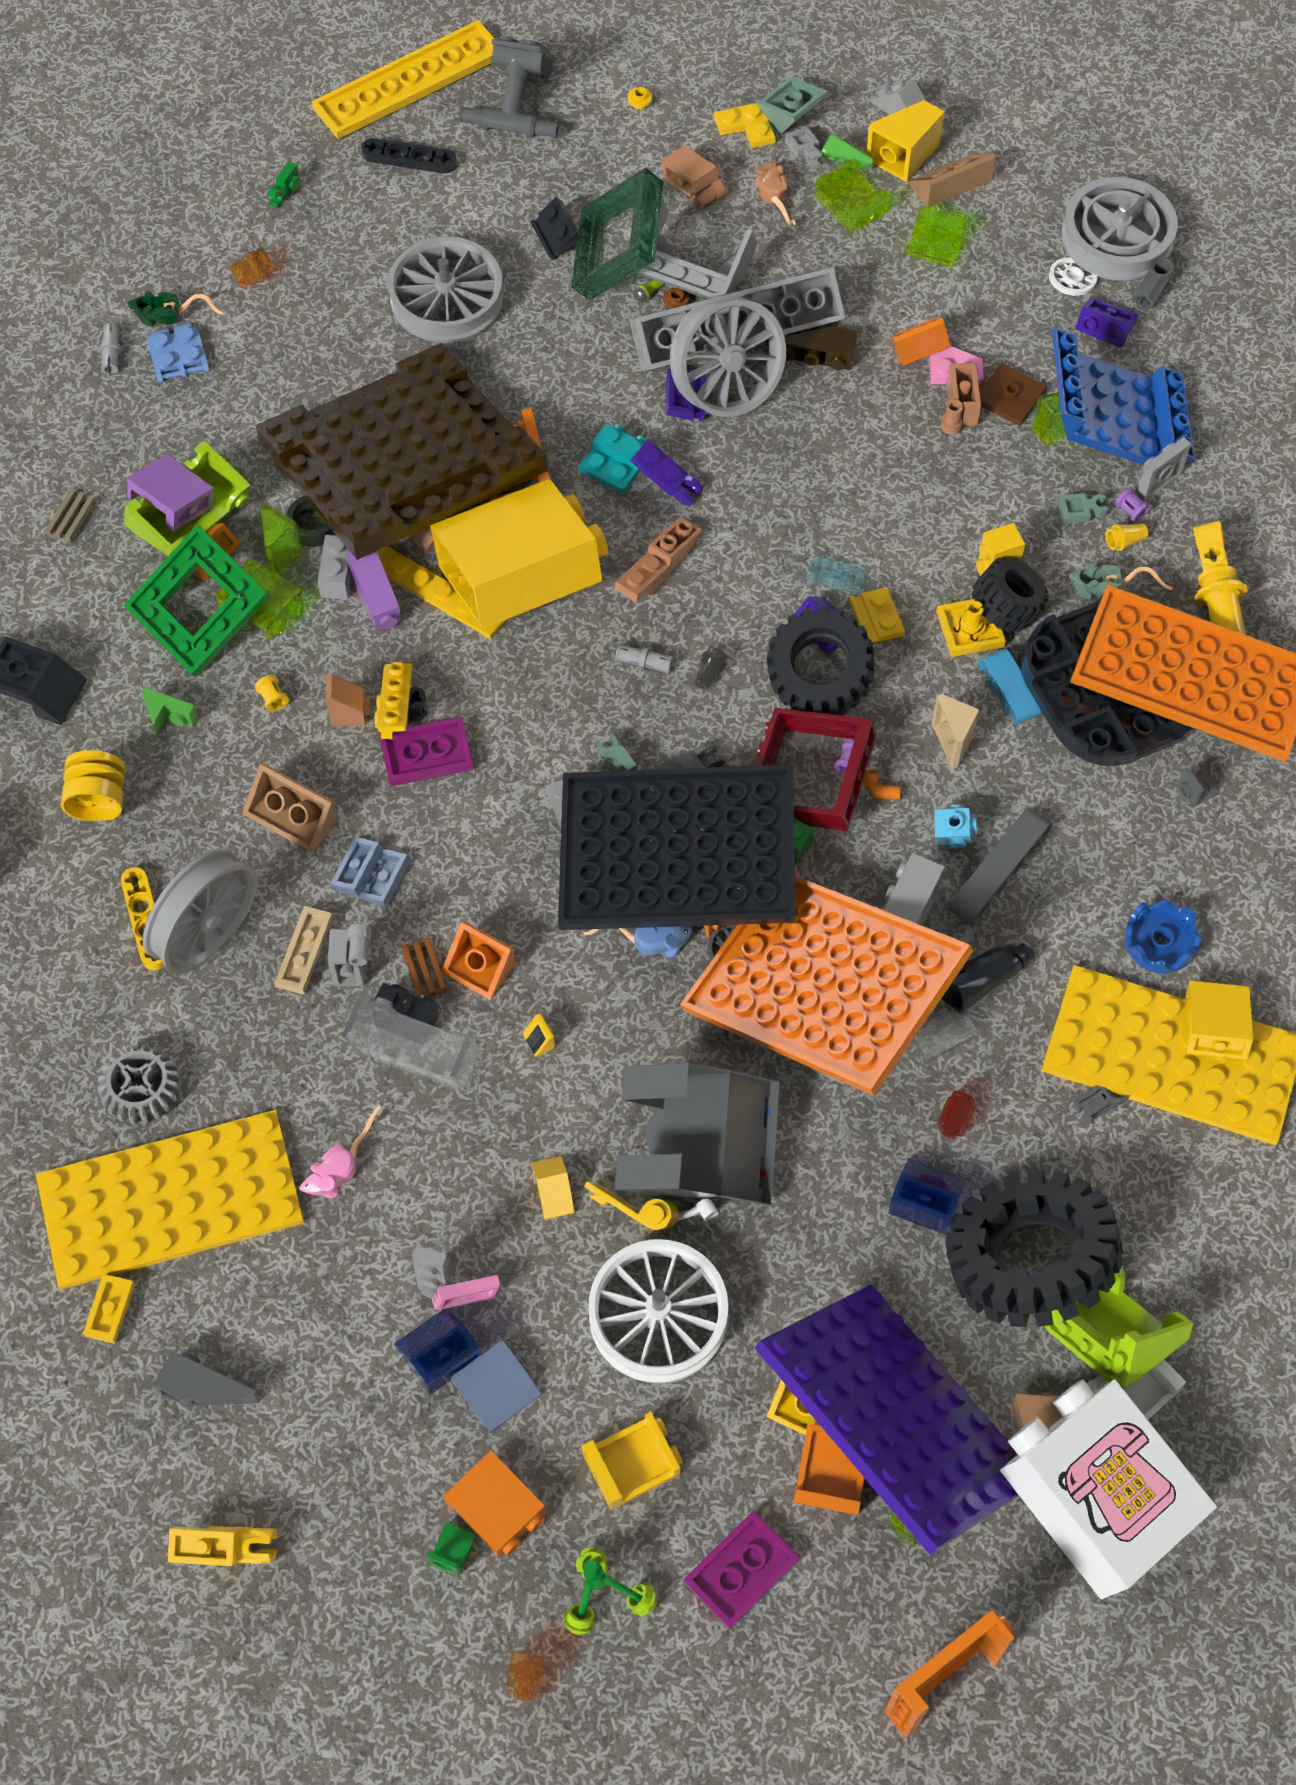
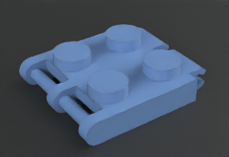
(177, 351)

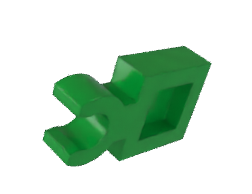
(286, 181)

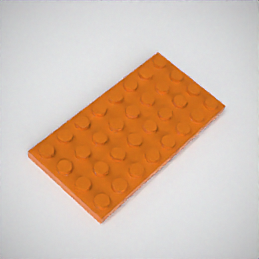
(1191, 672)

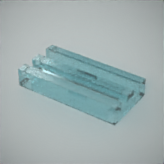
(834, 578)

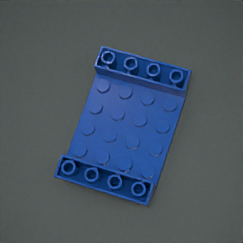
(1117, 407)

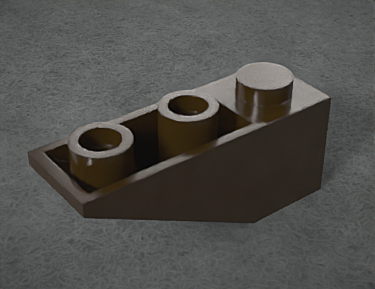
(823, 346)

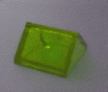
(280, 538)

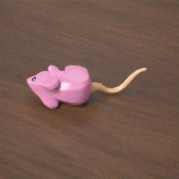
(337, 1167)

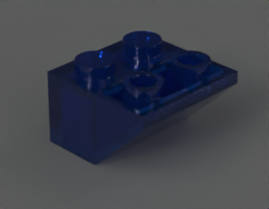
(926, 1196)
(438, 1350)

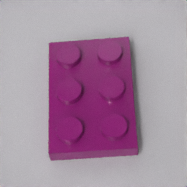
(426, 752)
(741, 1570)

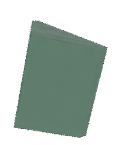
(790, 102)

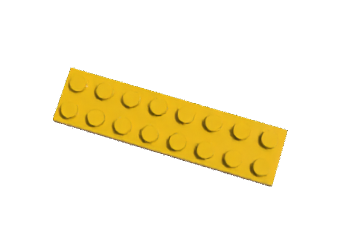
(405, 80)

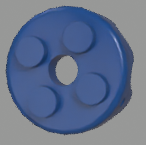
(1164, 919)

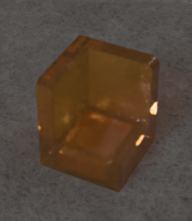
(252, 268)

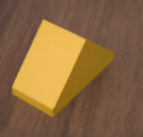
(553, 1187)

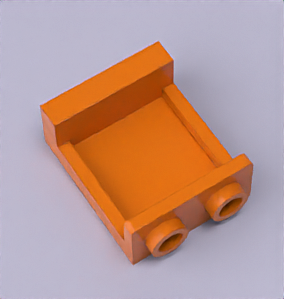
(827, 1475)
(496, 1505)

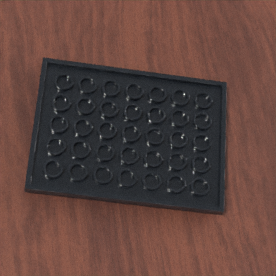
(677, 848)

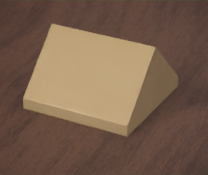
(954, 727)

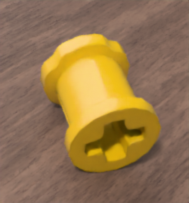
(271, 693)

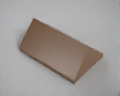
(954, 178)
(290, 808)

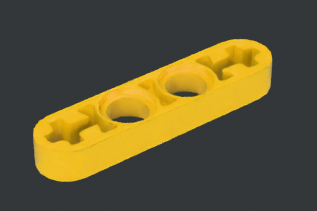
(139, 919)

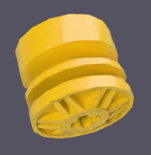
(93, 785)

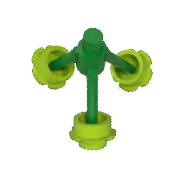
(593, 1566)

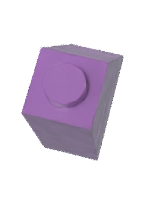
(374, 590)

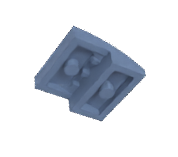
(361, 879)
(496, 1386)

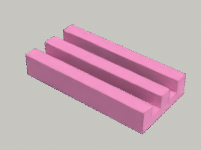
(466, 1292)

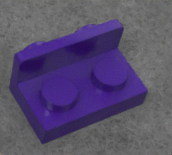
(1106, 321)

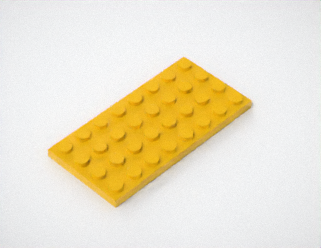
(1136, 1046)
(168, 1199)

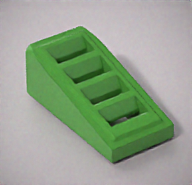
(841, 151)

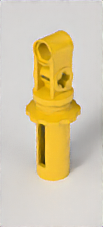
(1218, 580)

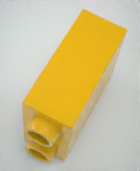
(519, 552)

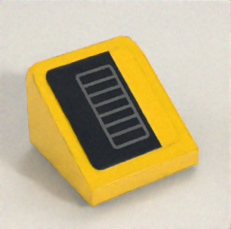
(539, 1036)

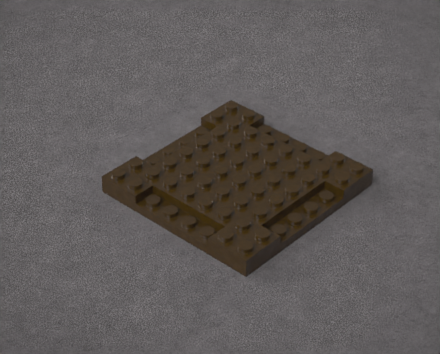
(401, 452)

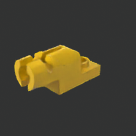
(220, 1545)

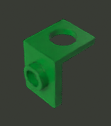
(451, 1549)

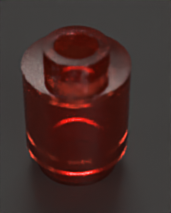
(956, 1115)

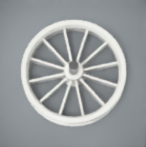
(658, 1310)

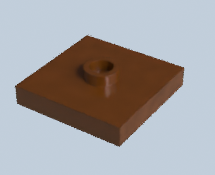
(1011, 394)

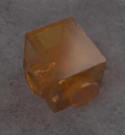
(525, 1676)

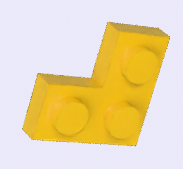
(749, 119)

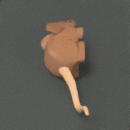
(772, 186)

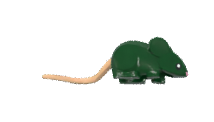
(163, 308)

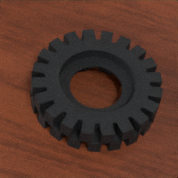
(985, 1224)

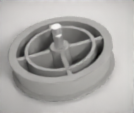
(1118, 227)

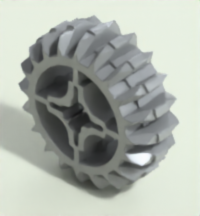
(153, 1064)

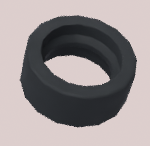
(307, 538)

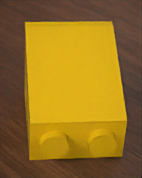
(905, 138)

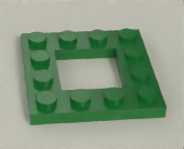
(244, 601)

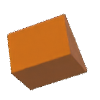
(920, 341)
(478, 960)

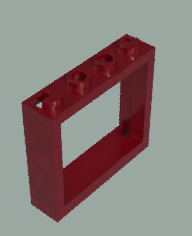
(827, 725)

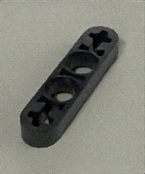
(410, 152)

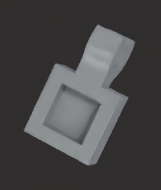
(804, 143)

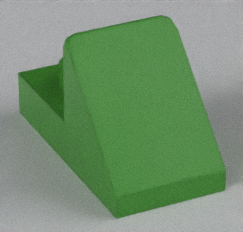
(164, 707)

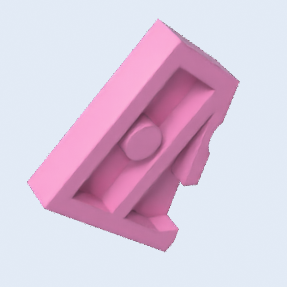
(940, 363)

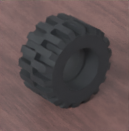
(1010, 594)

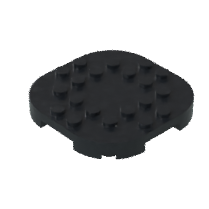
(1082, 719)

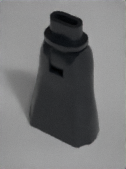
(985, 973)

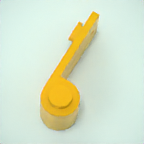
(655, 1214)

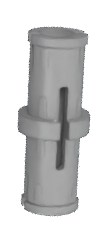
(110, 348)
(643, 658)

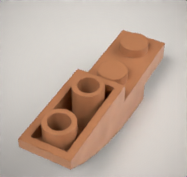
(659, 561)

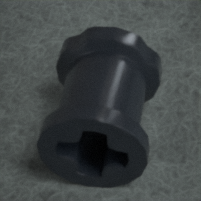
(417, 704)

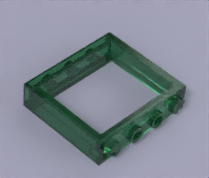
(645, 194)

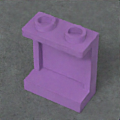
(172, 491)

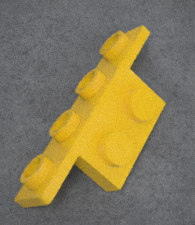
(394, 699)

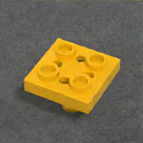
(968, 619)

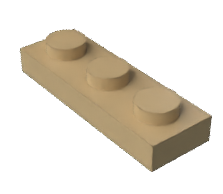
(304, 950)

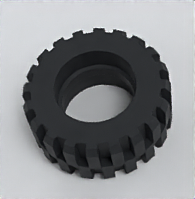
(814, 628)

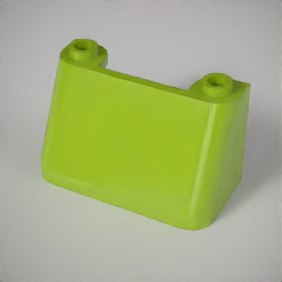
(228, 493)
(1120, 1335)

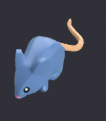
(657, 939)

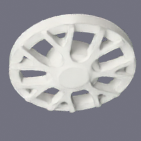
(1072, 277)

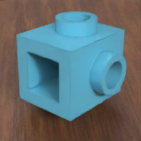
(955, 826)

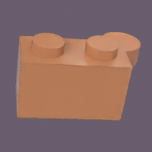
(693, 176)
(963, 398)

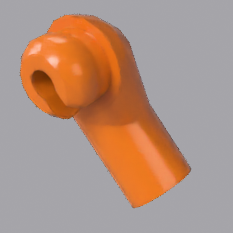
(877, 789)

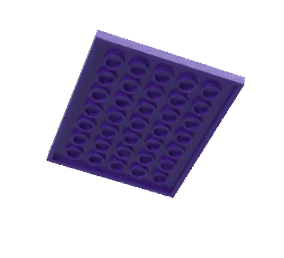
(895, 1415)

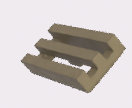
(79, 498)

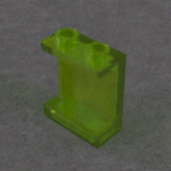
(851, 197)
(284, 602)

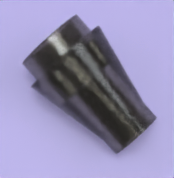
(710, 667)

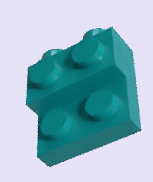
(611, 456)

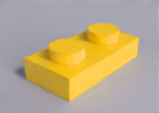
(109, 1309)

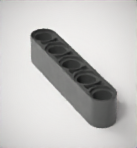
(998, 866)

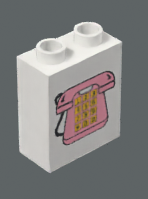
(1105, 1486)

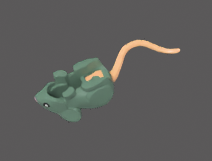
(1095, 580)

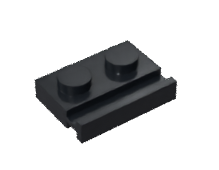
(555, 228)

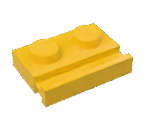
(877, 614)

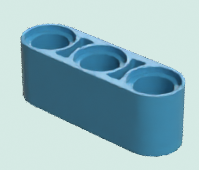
(1007, 680)

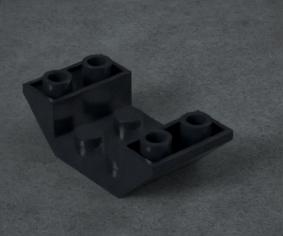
(38, 679)

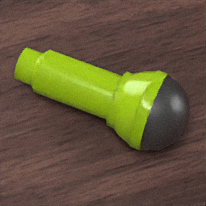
(643, 292)

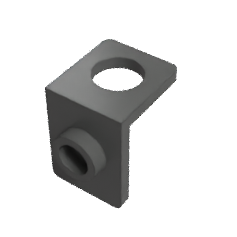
(1191, 788)

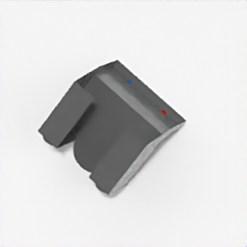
(707, 1137)

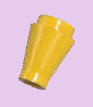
(1123, 536)

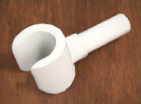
(704, 1207)

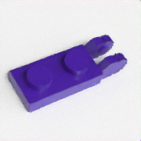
(666, 473)

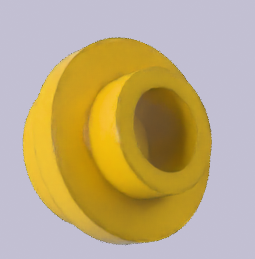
(639, 97)

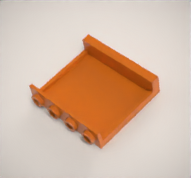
(989, 1635)

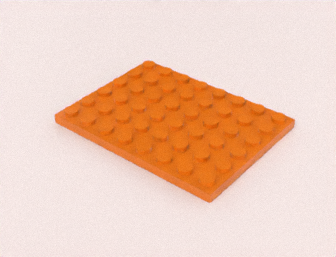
(833, 988)

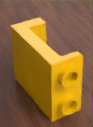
(1219, 1020)
(632, 1461)

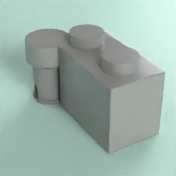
(348, 954)

